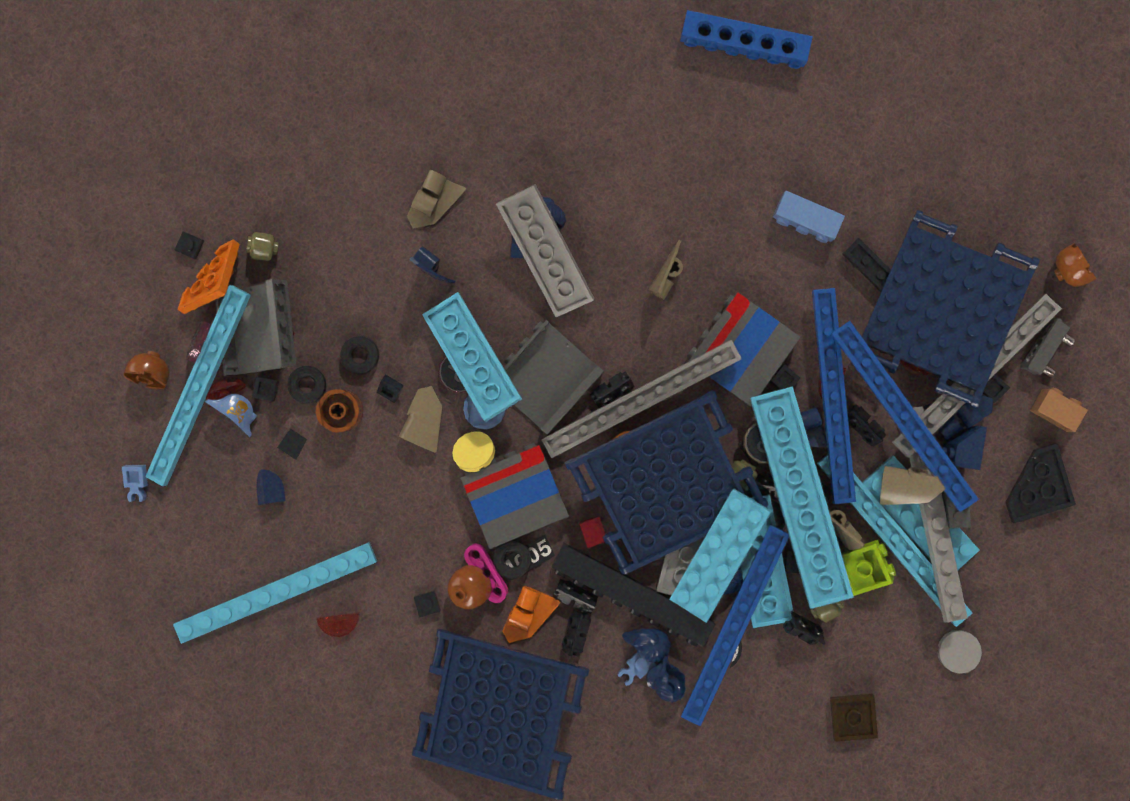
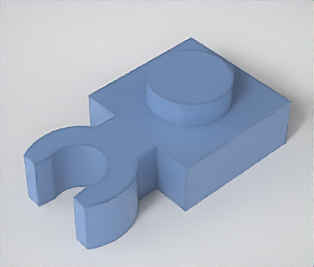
(135, 479)
(637, 667)

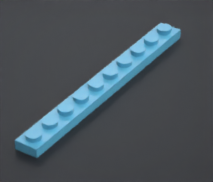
(198, 385)
(893, 538)
(275, 592)

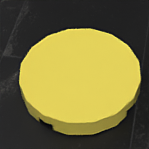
(473, 451)

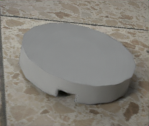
(959, 651)

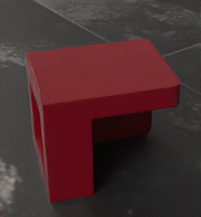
(592, 531)

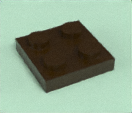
(853, 717)

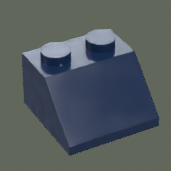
(967, 447)

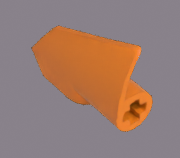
(528, 614)

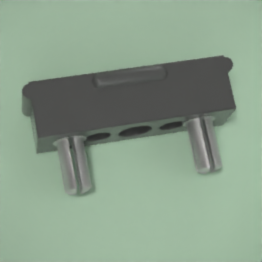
(1045, 347)

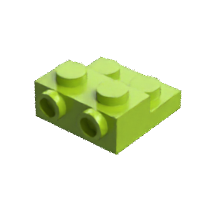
(868, 568)

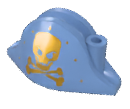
(237, 409)

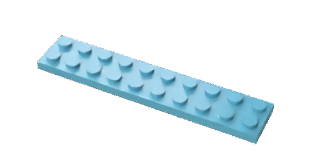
(801, 498)

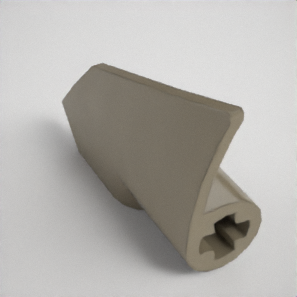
(433, 200)
(661, 285)
(423, 420)
(908, 486)
(845, 531)

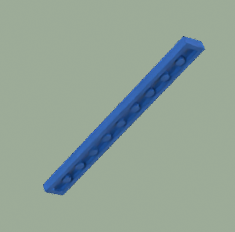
(833, 397)
(904, 416)
(735, 624)

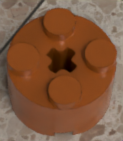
(330, 403)

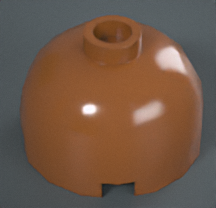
(1073, 267)
(147, 369)
(469, 587)

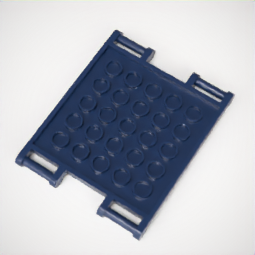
(947, 308)
(663, 482)
(499, 713)

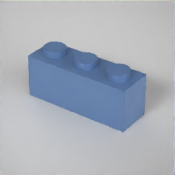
(808, 217)

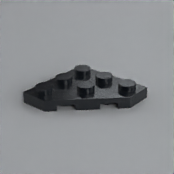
(1041, 486)

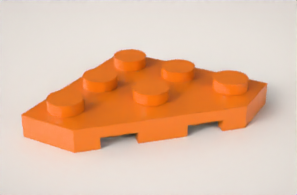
(212, 279)

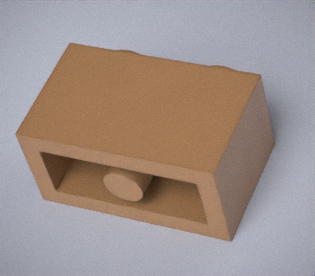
(1059, 410)

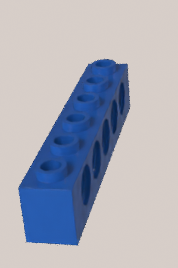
(777, 38)

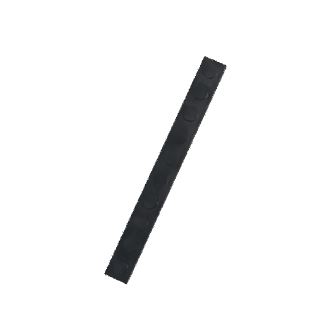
(877, 272)

